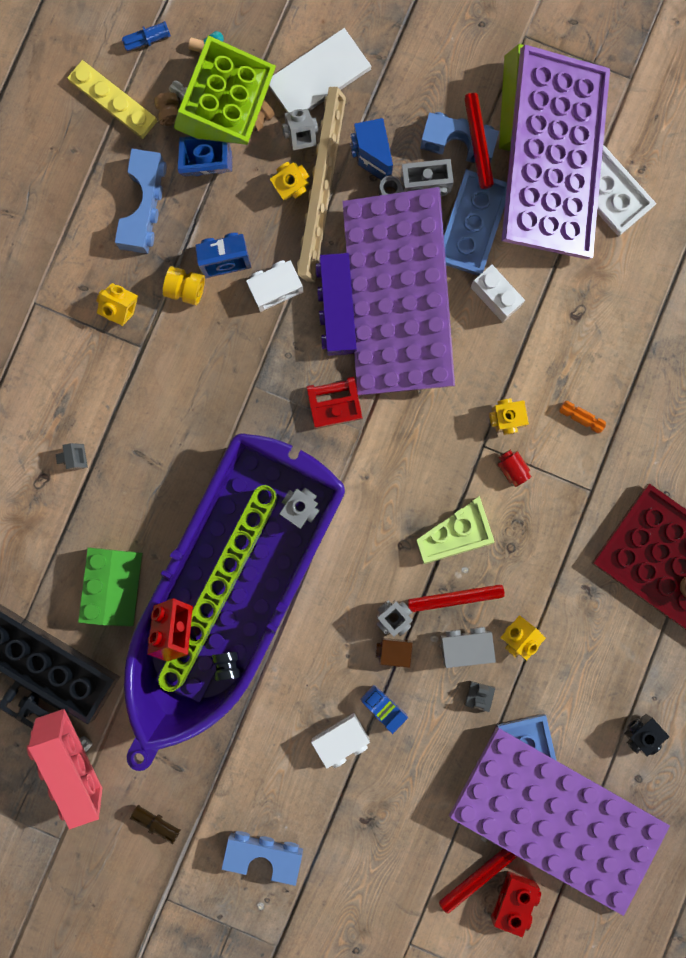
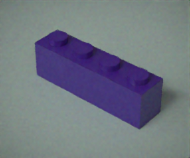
(338, 304)

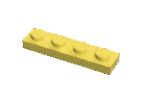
(112, 99)

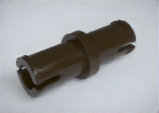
(155, 824)

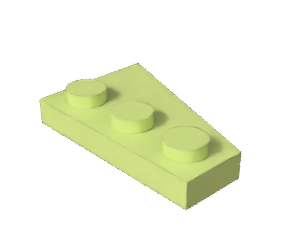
(458, 534)

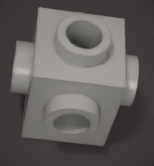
(300, 129)
(292, 514)
(398, 627)

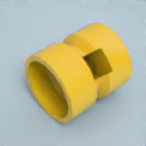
(183, 285)

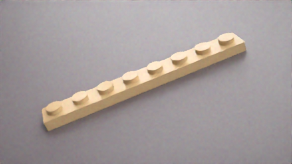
(322, 181)

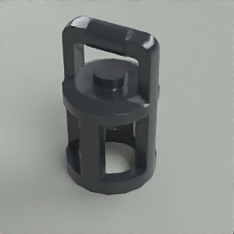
(27, 705)

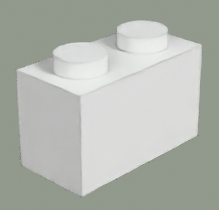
(274, 285)
(497, 293)
(341, 741)

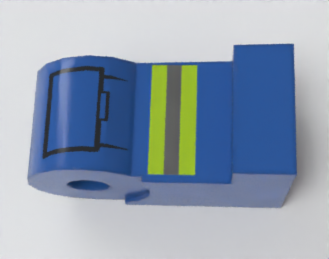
(384, 708)

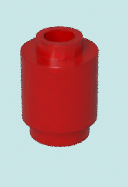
(514, 467)

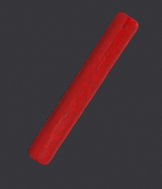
(478, 140)
(456, 598)
(476, 880)

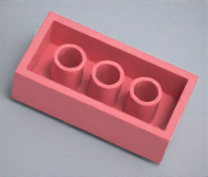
(65, 769)

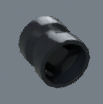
(225, 666)

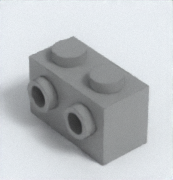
(427, 175)
(467, 648)

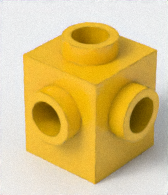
(281, 180)
(116, 304)
(516, 412)
(522, 638)

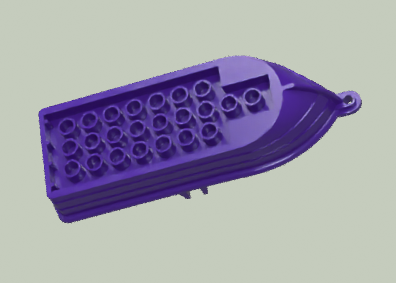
(254, 604)

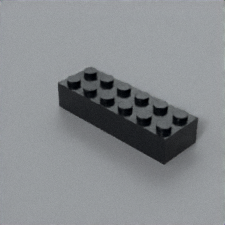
(53, 668)

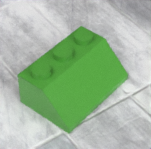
(110, 587)

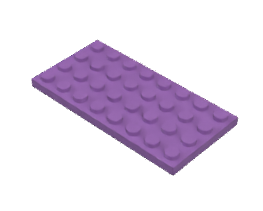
(556, 153)
(399, 292)
(559, 821)

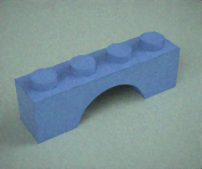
(135, 231)

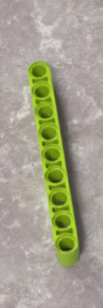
(229, 579)

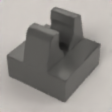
(73, 456)
(479, 696)

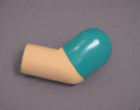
(197, 45)

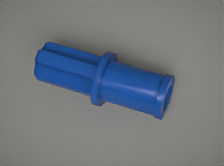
(146, 36)

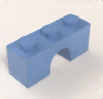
(442, 129)
(243, 849)

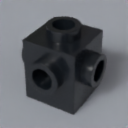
(645, 735)

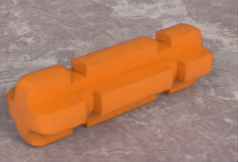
(582, 417)

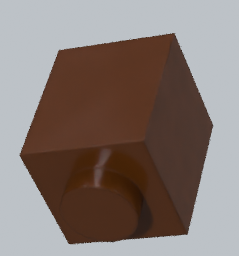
(394, 652)

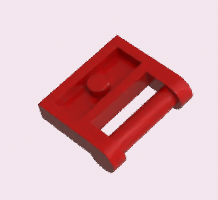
(335, 410)

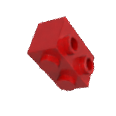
(170, 630)
(516, 904)

